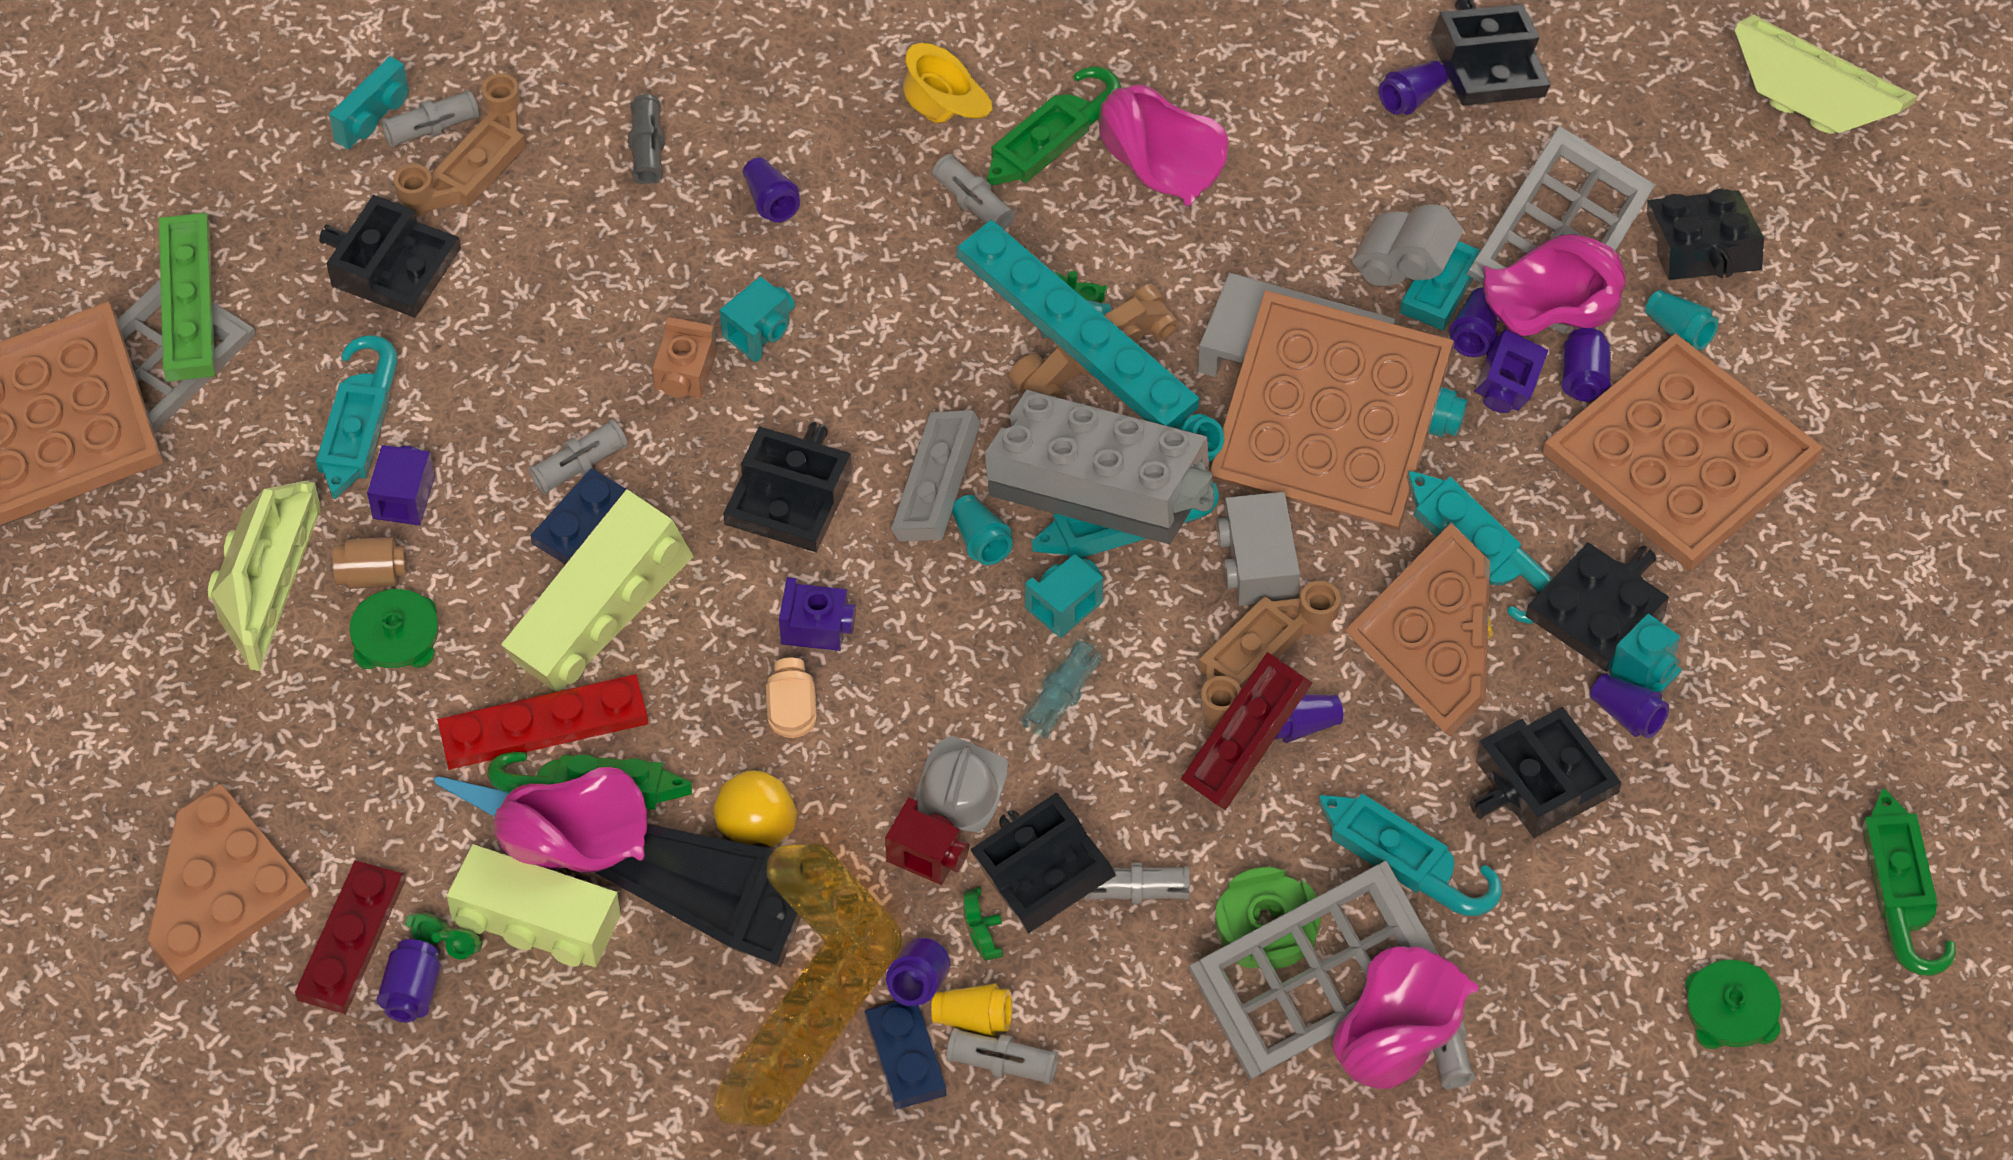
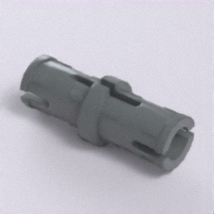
(646, 139)

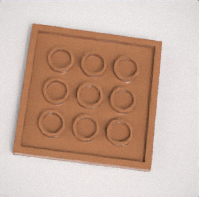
(1332, 409)
(69, 413)
(1682, 451)

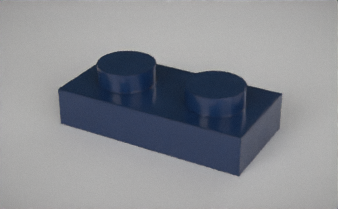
(576, 516)
(905, 1054)

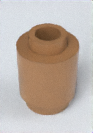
(369, 562)

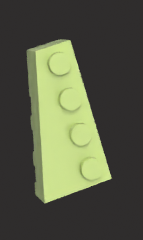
(598, 591)

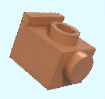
(684, 358)

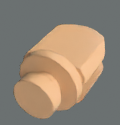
(791, 699)

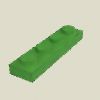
(186, 297)

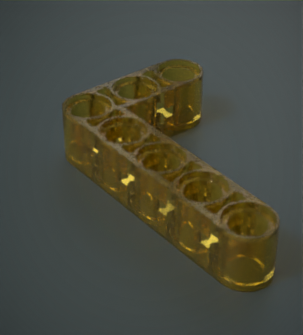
(816, 989)

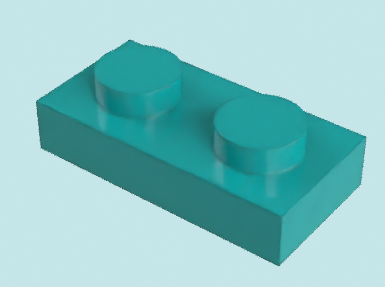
(362, 109)
(1437, 298)

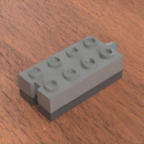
(1100, 467)

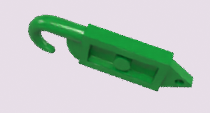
(1048, 131)
(650, 777)
(1903, 882)

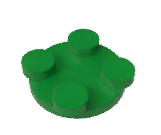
(394, 630)
(1733, 1005)

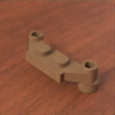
(474, 161)
(1139, 316)
(1263, 629)

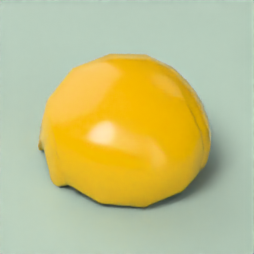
(755, 809)

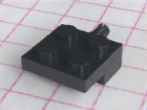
(1490, 53)
(1706, 234)
(389, 256)
(789, 487)
(1598, 602)
(1543, 772)
(1042, 862)

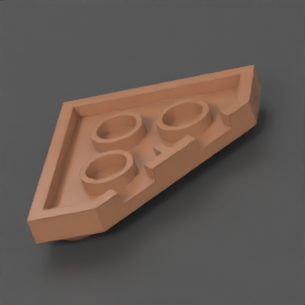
(1434, 629)
(217, 885)

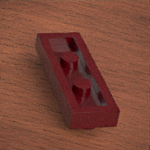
(1246, 731)
(350, 937)

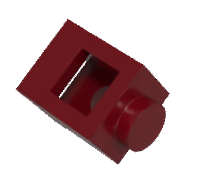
(925, 844)

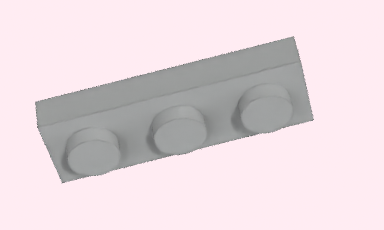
(936, 476)

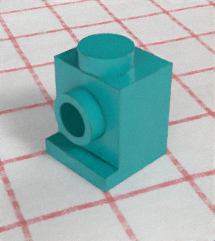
(756, 317)
(1065, 594)
(1648, 655)

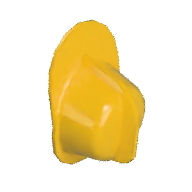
(941, 85)

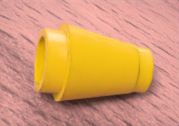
(974, 1009)

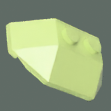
(1815, 81)
(262, 566)

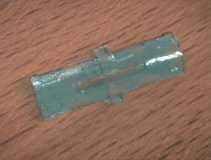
(1061, 689)

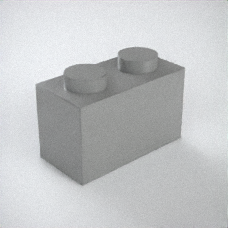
(1259, 548)

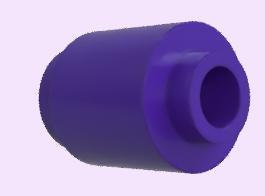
(1586, 364)
(917, 972)
(409, 980)

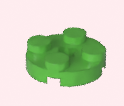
(1263, 890)

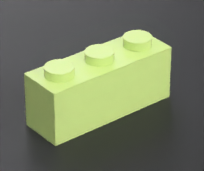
(533, 907)

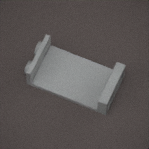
(1235, 317)

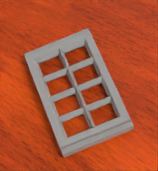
(1588, 159)
(225, 326)
(1234, 1016)

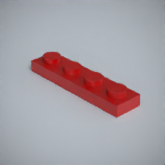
(542, 721)

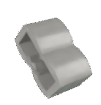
(1407, 245)

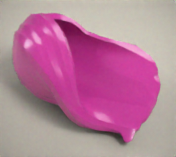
(1162, 143)
(1559, 282)
(575, 822)
(1405, 1011)

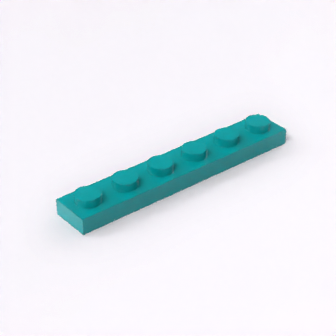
(1077, 326)

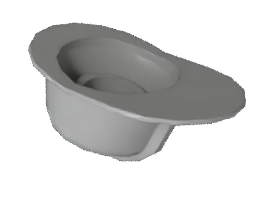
(962, 783)

